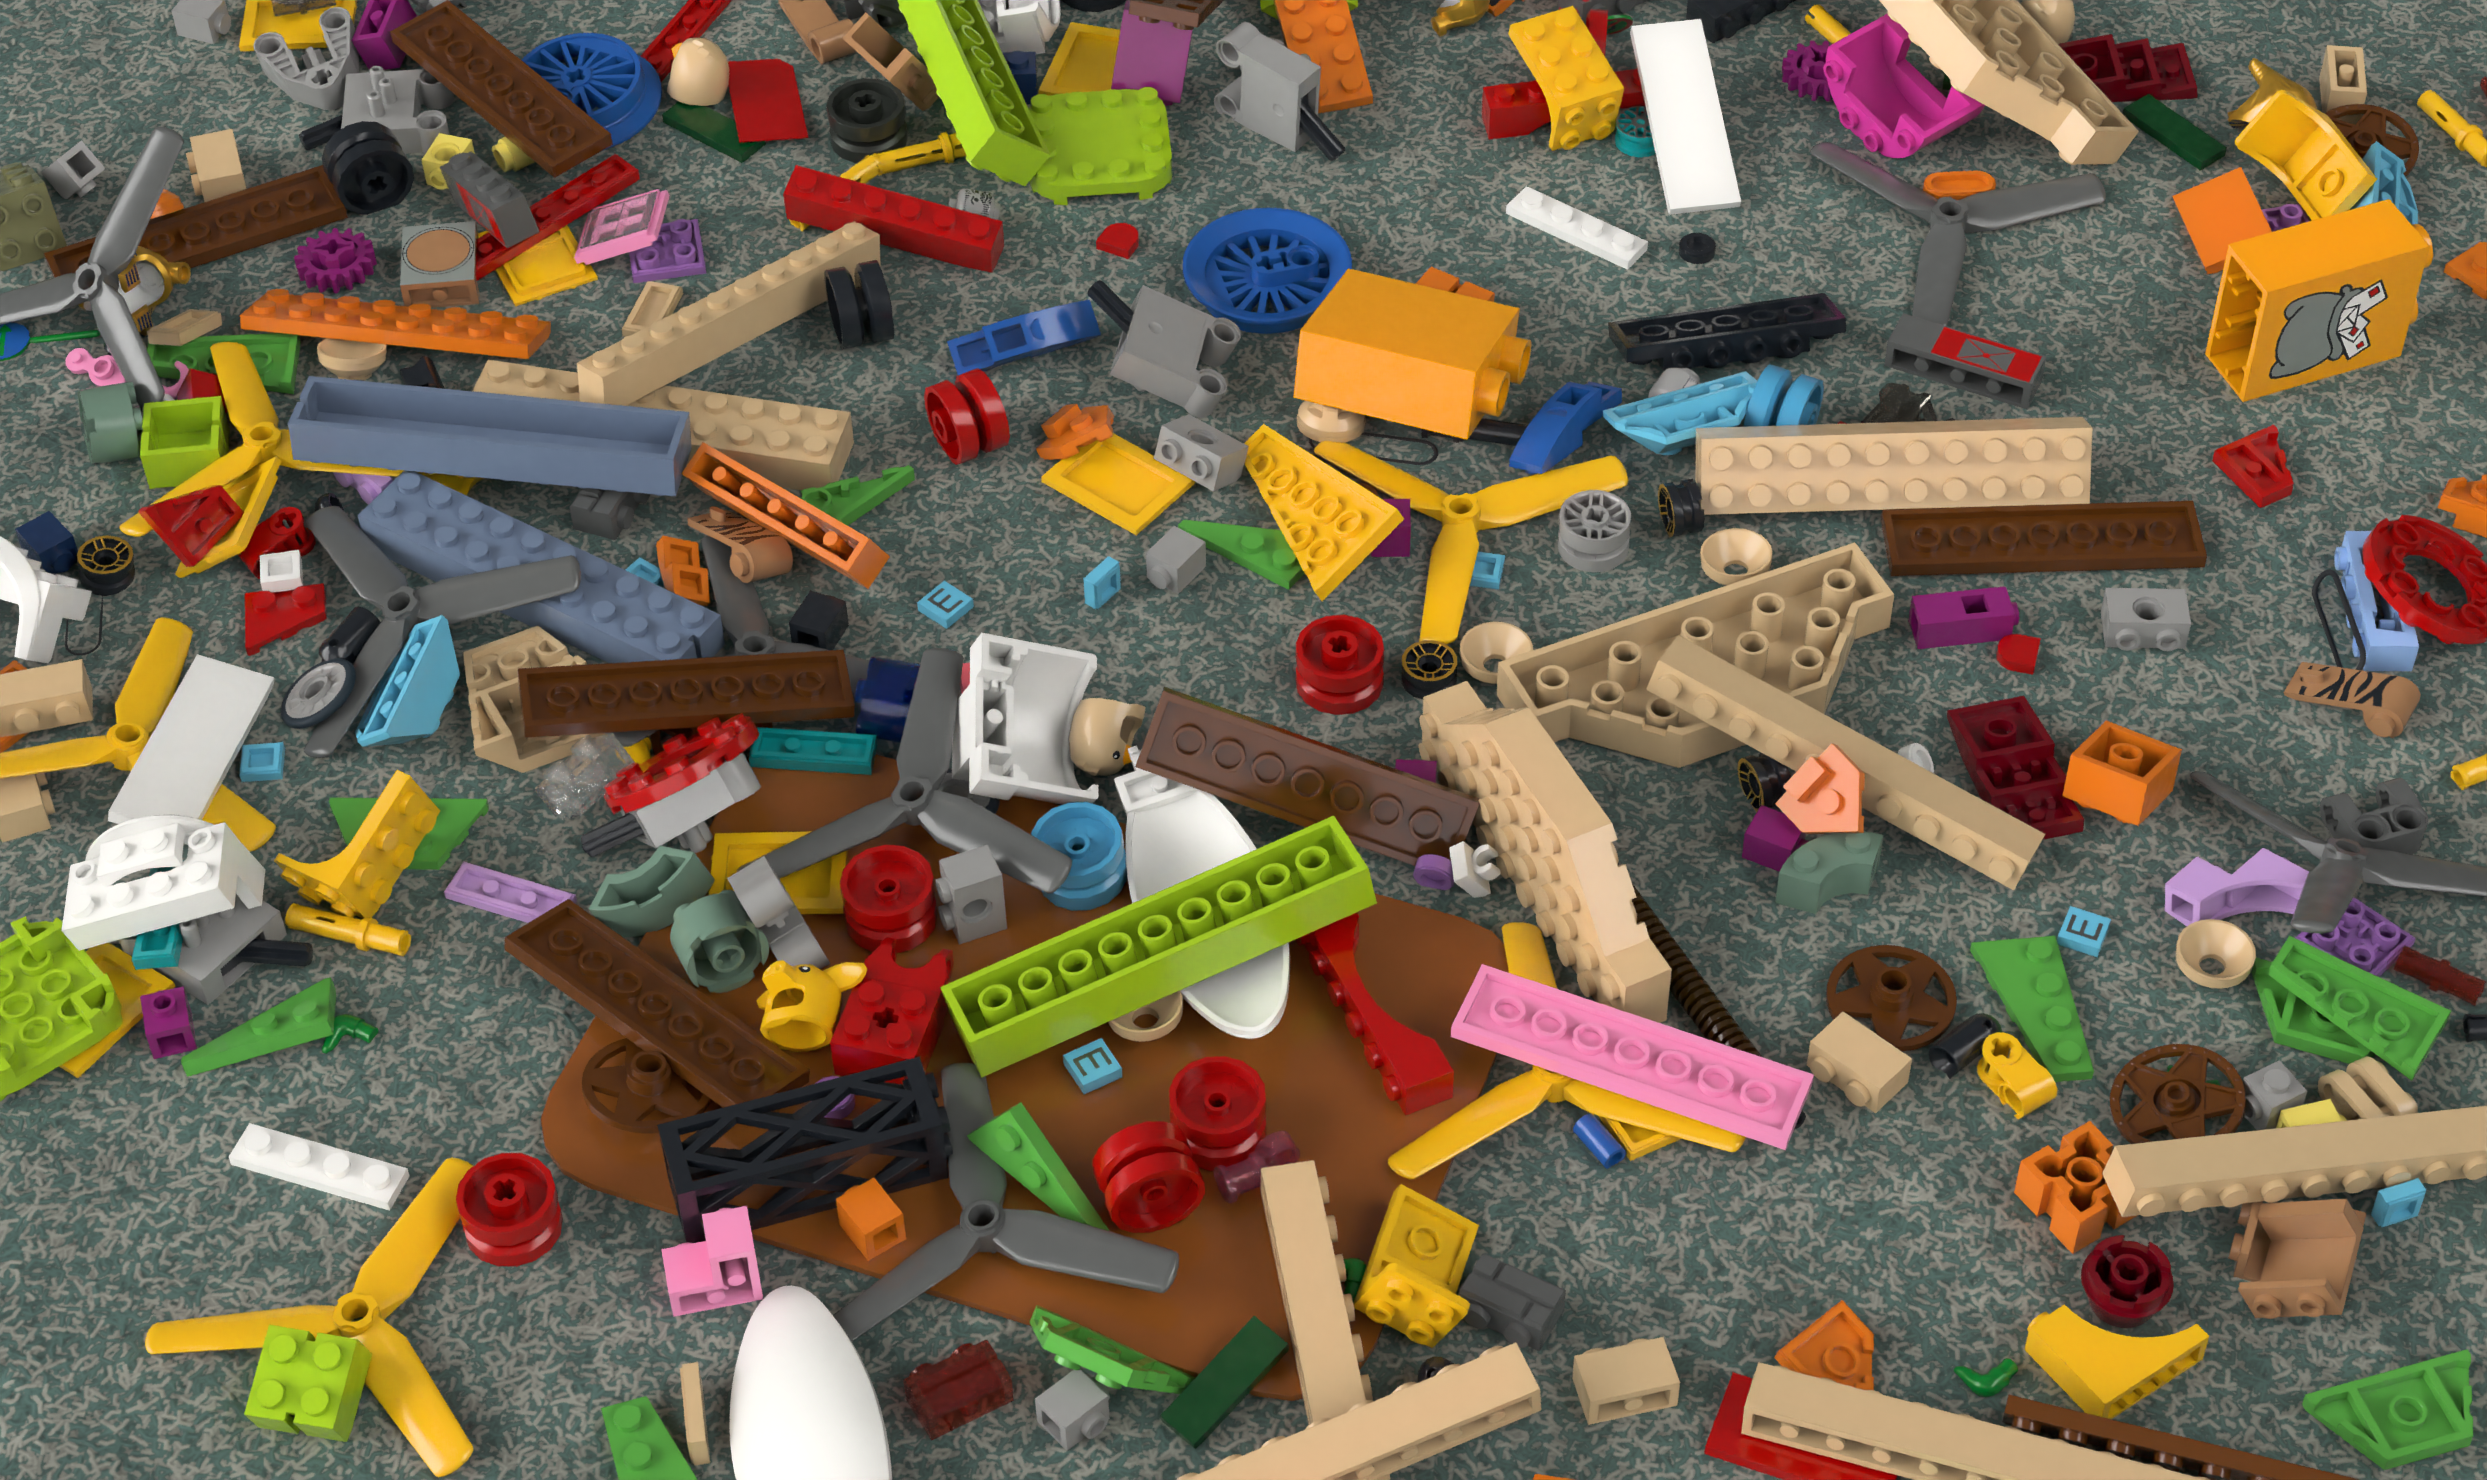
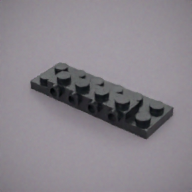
(1728, 333)

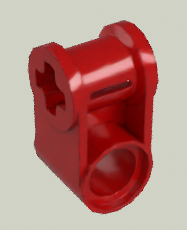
(274, 537)

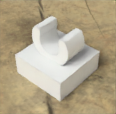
(281, 571)
(1471, 868)

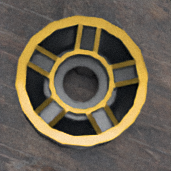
(1681, 507)
(106, 565)
(1428, 668)
(1762, 779)

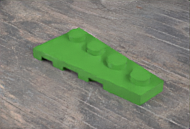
(272, 353)
(2039, 1000)
(2368, 1008)
(642, 1443)

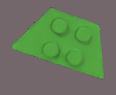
(449, 830)
(2300, 1025)
(1111, 1360)
(2401, 1411)

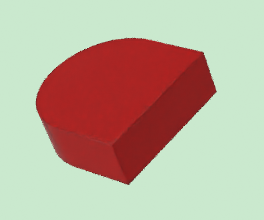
(1119, 240)
(2018, 652)

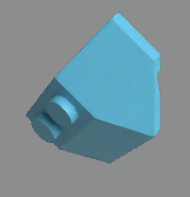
(2390, 182)
(1671, 419)
(413, 688)

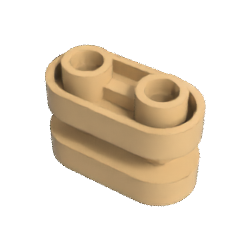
(2365, 1091)

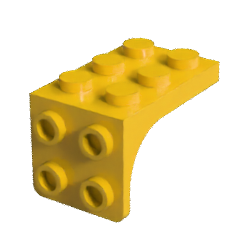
(1572, 74)
(2307, 155)
(372, 862)
(1417, 1268)

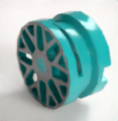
(1634, 133)

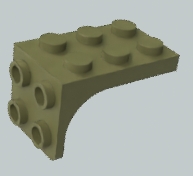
(26, 217)

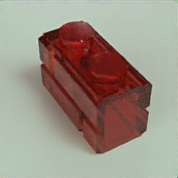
(958, 1388)

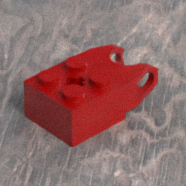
(892, 1013)

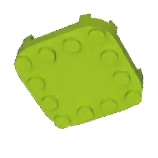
(1102, 143)
(49, 1003)

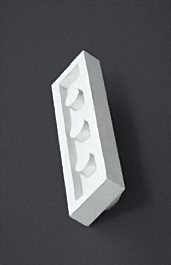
(1577, 227)
(319, 1166)

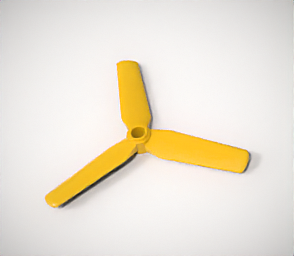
(257, 423)
(1465, 514)
(137, 715)
(1523, 1094)
(382, 1285)

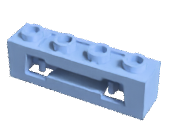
(2394, 642)

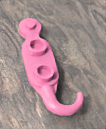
(106, 372)

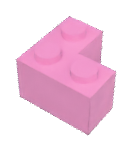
(715, 1270)

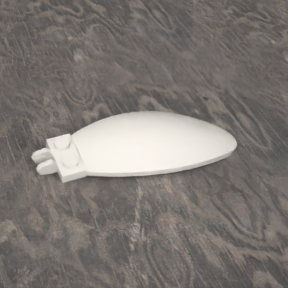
(1173, 837)
(803, 1398)

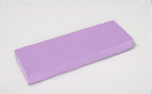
(503, 893)

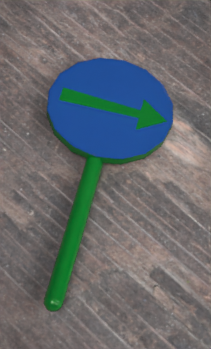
(16, 339)

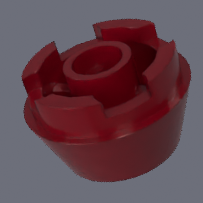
(2126, 1281)

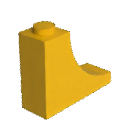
(2108, 1369)

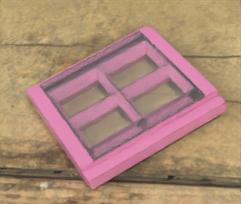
(622, 226)

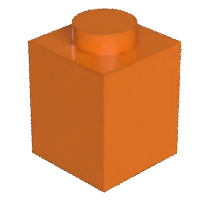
(870, 1218)

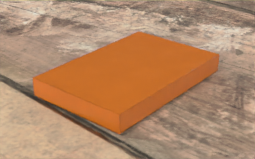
(2219, 215)

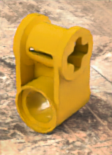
(2016, 1077)

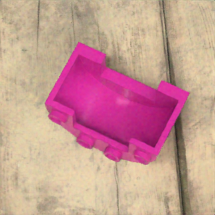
(1886, 96)

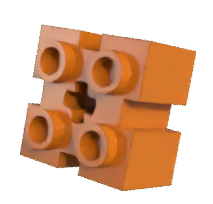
(2071, 1187)

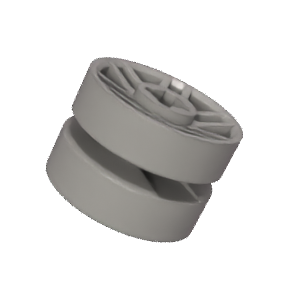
(1594, 530)

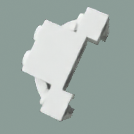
(1019, 720)

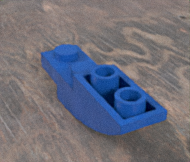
(1024, 336)
(1560, 423)

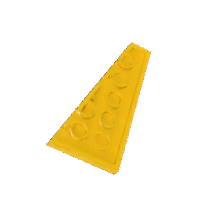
(1318, 509)

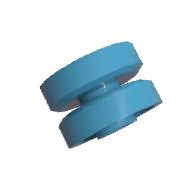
(1782, 401)
(1097, 853)

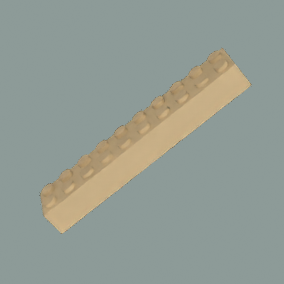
(778, 440)
(1894, 465)

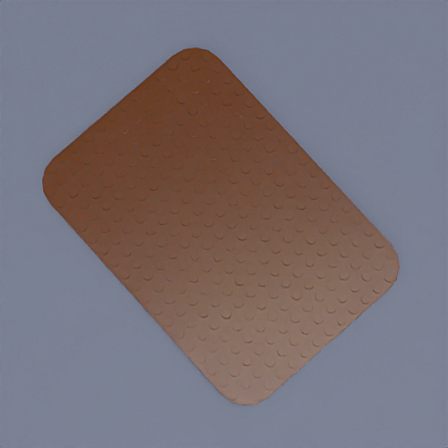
(1312, 1069)

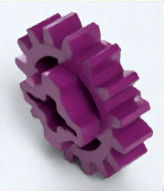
(1810, 77)
(335, 260)

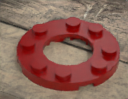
(2415, 535)
(680, 763)

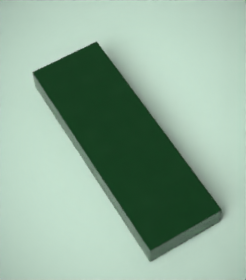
(710, 129)
(2174, 132)
(1224, 1382)

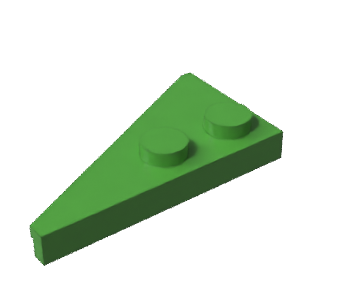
(850, 499)
(1252, 547)
(288, 1024)
(1026, 1154)

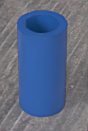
(1599, 1140)

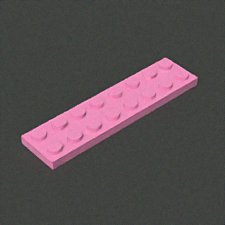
(1633, 1056)

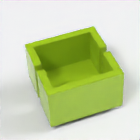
(182, 438)
(308, 1378)

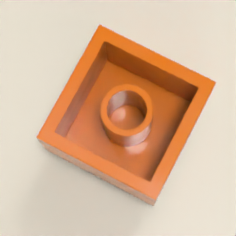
(2121, 773)

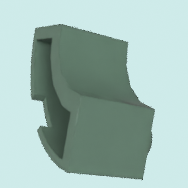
(1829, 868)
(649, 895)

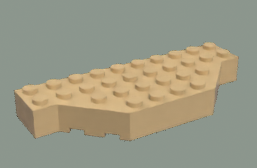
(2017, 69)
(1778, 626)
(1549, 843)

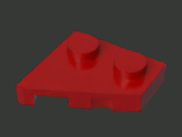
(2257, 466)
(193, 521)
(281, 614)

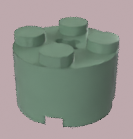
(110, 422)
(718, 942)

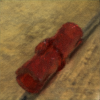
(2440, 975)

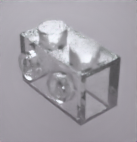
(580, 780)

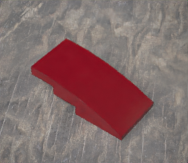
(2134, 68)
(2015, 764)

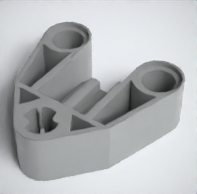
(322, 81)
(776, 914)

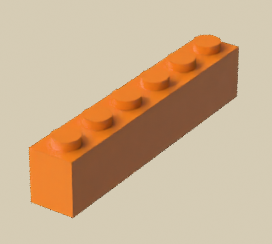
(786, 515)

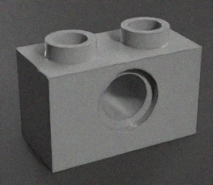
(1201, 452)
(2145, 618)
(971, 894)

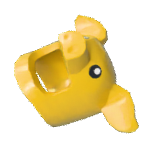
(805, 1003)

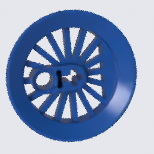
(603, 72)
(1291, 276)

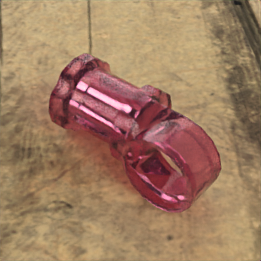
(1246, 1175)

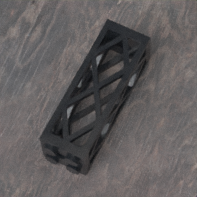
(914, 1144)

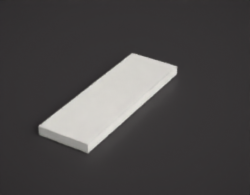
(1685, 116)
(193, 742)

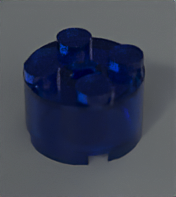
(885, 697)

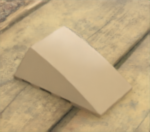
(496, 702)

